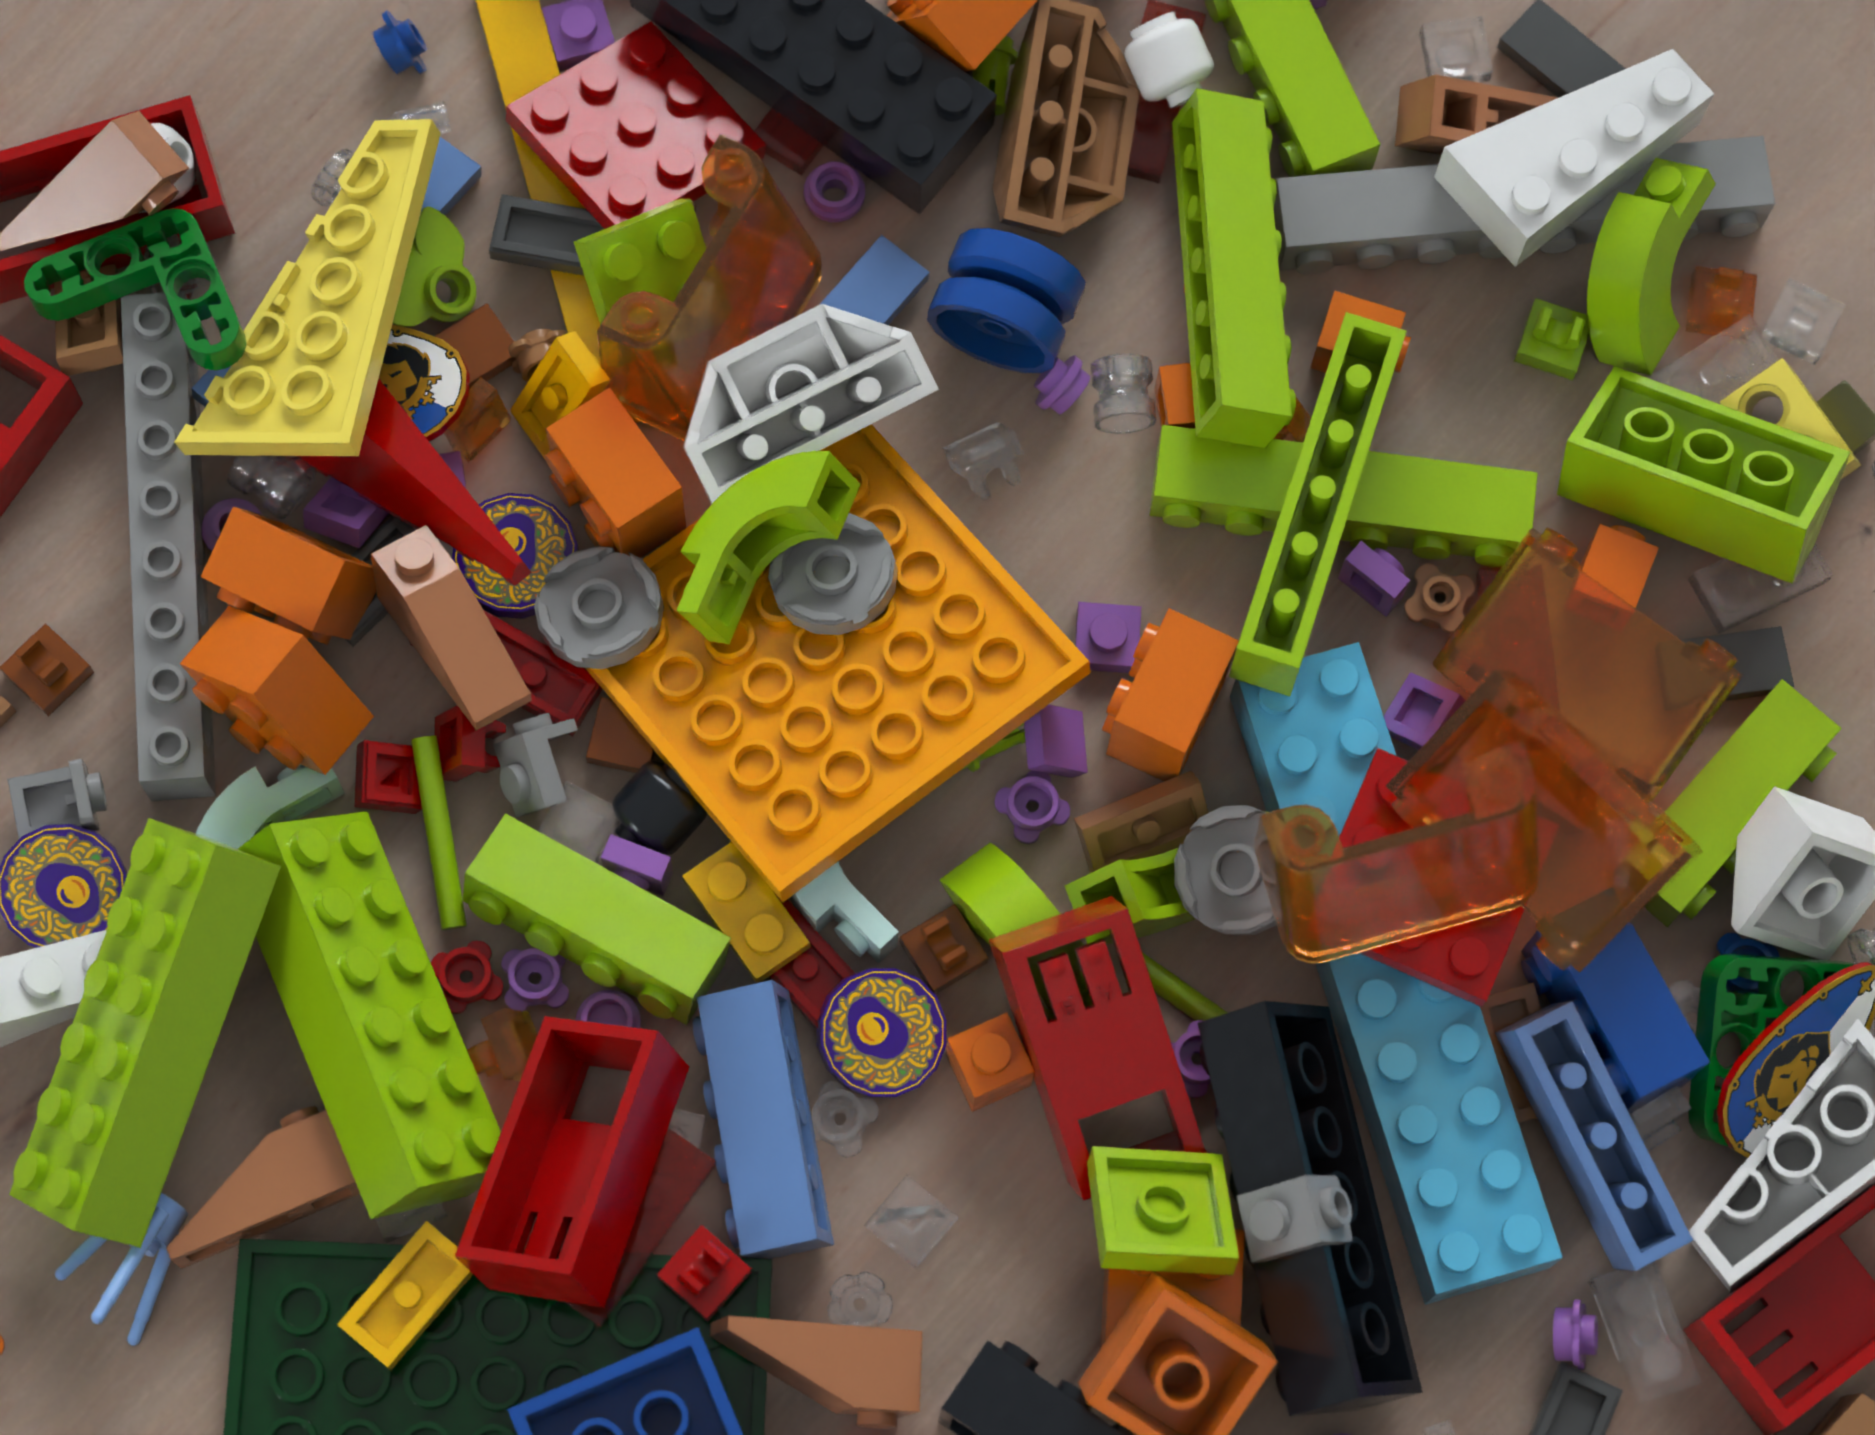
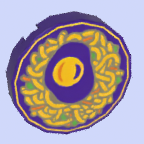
(537, 535)
(59, 884)
(881, 1032)

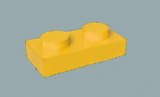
(559, 385)
(746, 911)
(406, 1296)

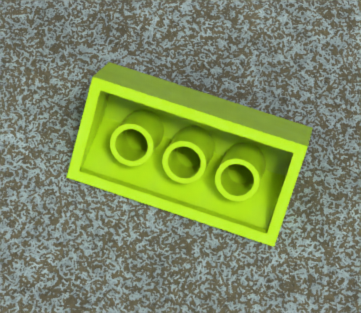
(1701, 473)

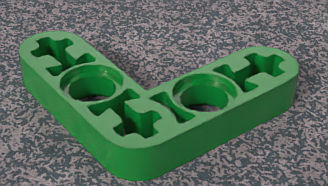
(168, 266)
(1744, 1015)

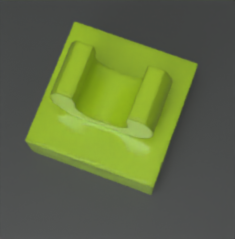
(1553, 339)

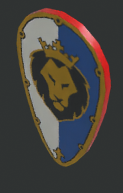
(425, 379)
(1789, 1053)

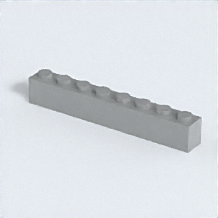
(1408, 215)

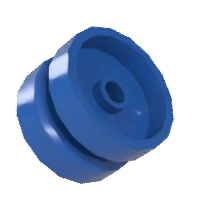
(1006, 300)

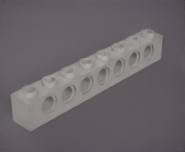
(165, 552)

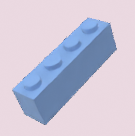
(762, 1121)
(1593, 1136)

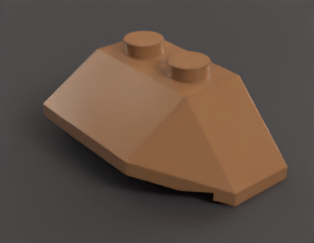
(1065, 122)

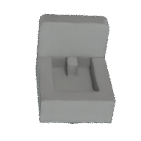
(528, 767)
(57, 798)
(1295, 1216)

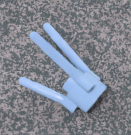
(161, 1231)

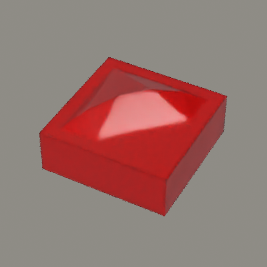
(386, 778)

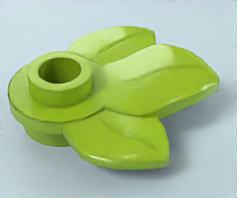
(435, 257)

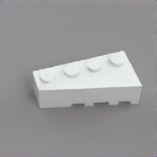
(1564, 157)
(1800, 1171)

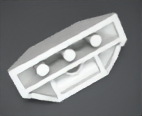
(799, 392)

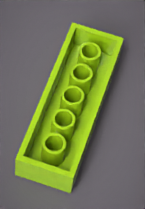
(371, 1016)
(143, 1033)

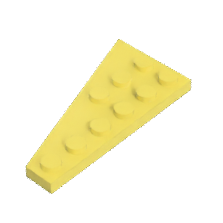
(328, 315)

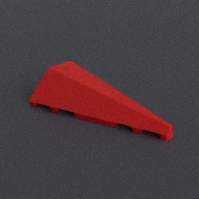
(413, 483)

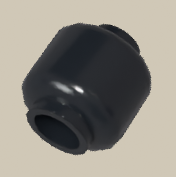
(657, 809)

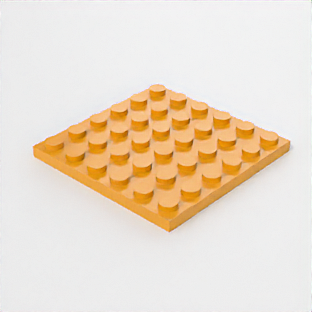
(829, 738)

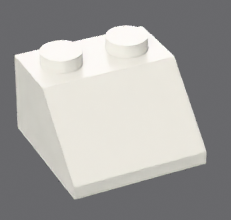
(1802, 874)

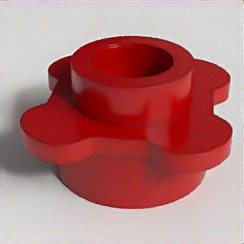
(474, 959)

